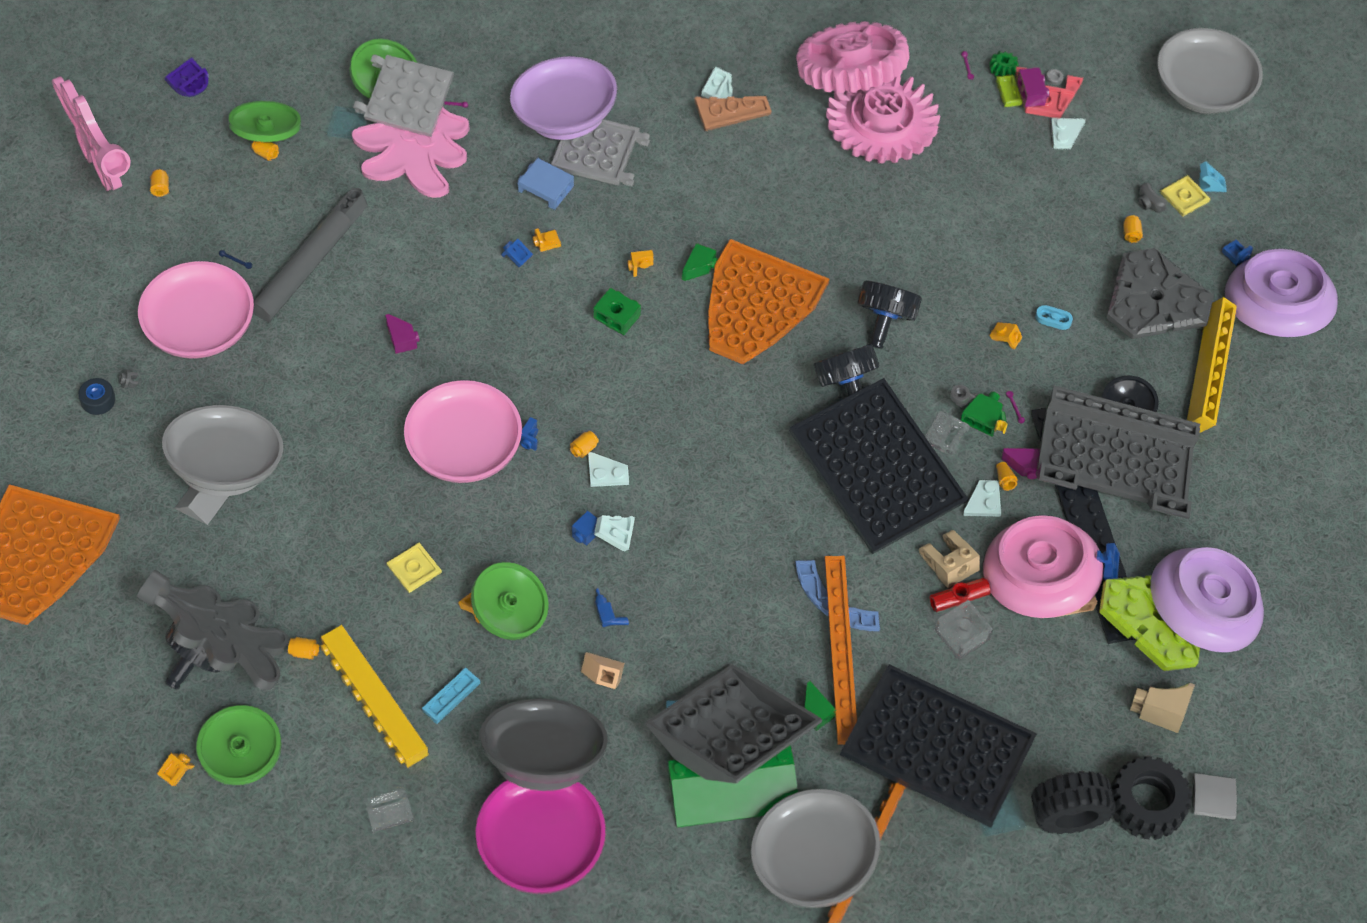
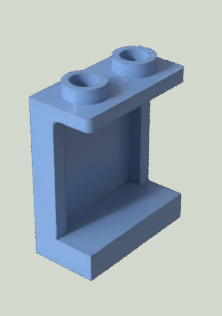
(546, 182)

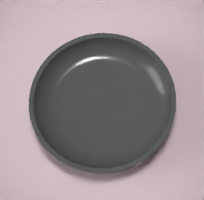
(543, 743)

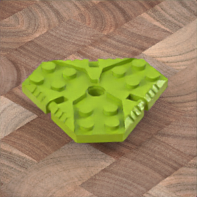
(1131, 610)

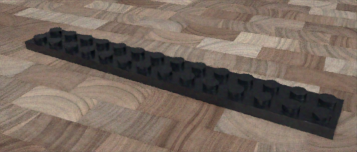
(1086, 511)

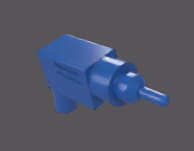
(606, 612)

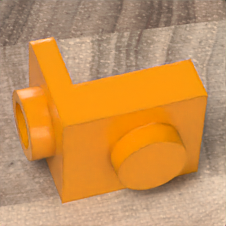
(1007, 333)

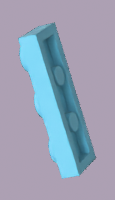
(451, 695)

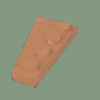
(727, 111)

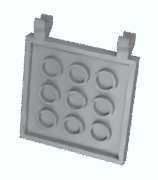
(406, 95)
(601, 153)

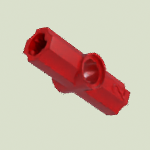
(970, 591)

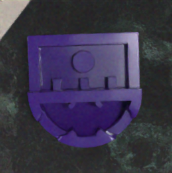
(188, 79)

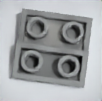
(1214, 796)

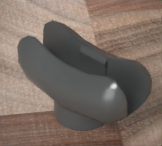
(1150, 199)

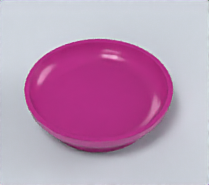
(540, 837)

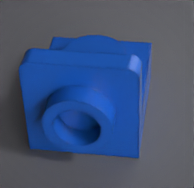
(517, 252)
(528, 435)

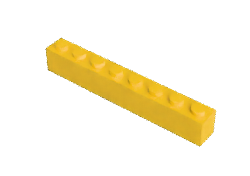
(1212, 364)
(374, 696)

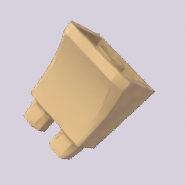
(1163, 706)

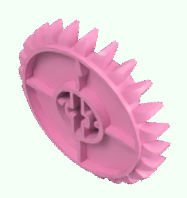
(884, 121)

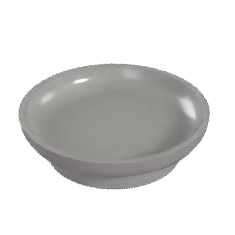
(1209, 70)
(222, 449)
(816, 848)

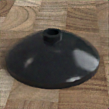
(1133, 392)

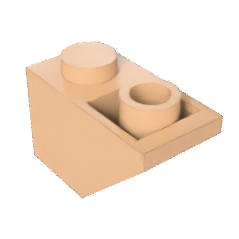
(602, 670)

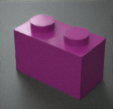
(1032, 87)

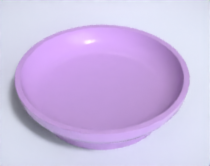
(564, 97)
(1282, 293)
(1208, 598)

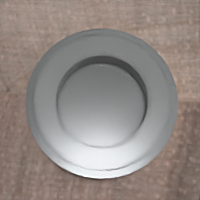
(1054, 77)

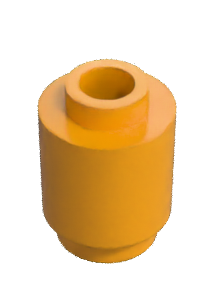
(265, 149)
(159, 183)
(1132, 229)
(584, 444)
(303, 648)

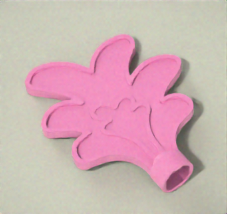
(414, 153)
(108, 159)

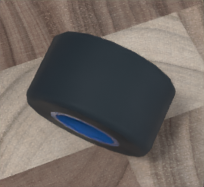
(96, 396)

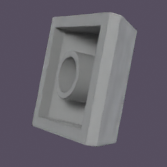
(200, 505)

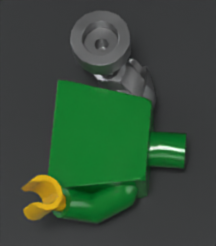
(980, 411)

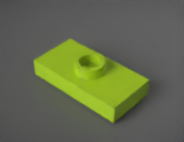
(1009, 91)

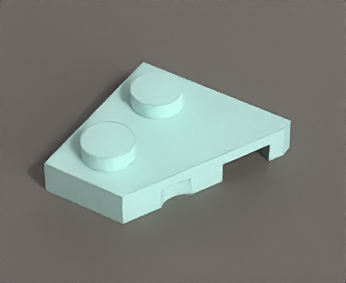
(718, 85)
(1065, 132)
(606, 471)
(984, 500)
(615, 530)

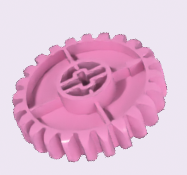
(852, 57)

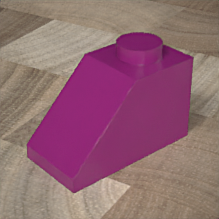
(401, 334)
(1022, 460)

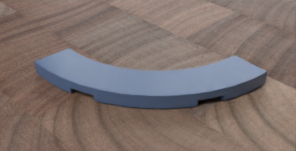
(817, 594)

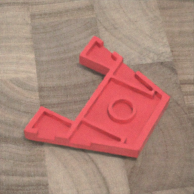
(1058, 98)

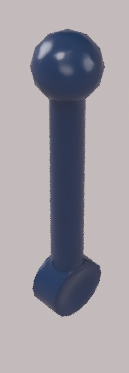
(222, 253)

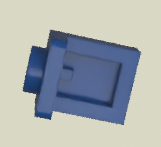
(1237, 252)

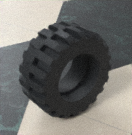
(1165, 778)
(1073, 802)

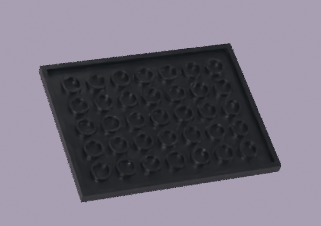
(878, 465)
(939, 745)

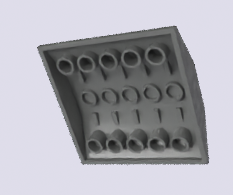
(730, 726)

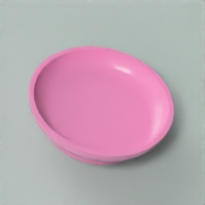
(196, 309)
(463, 431)
(1043, 567)

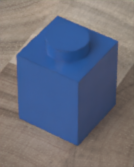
(584, 528)

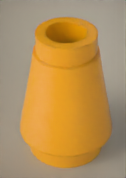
(1006, 477)

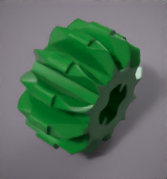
(1003, 64)

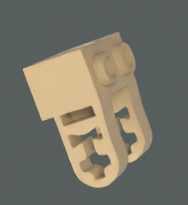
(955, 566)

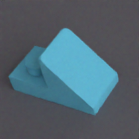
(1211, 179)

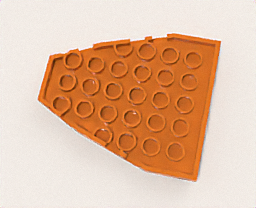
(757, 301)
(45, 549)

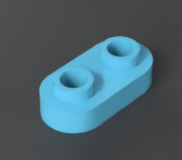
(1054, 316)

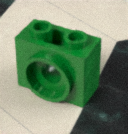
(617, 311)

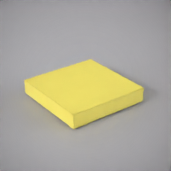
(1185, 195)
(414, 567)

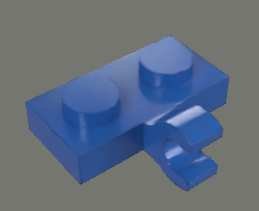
(1111, 560)

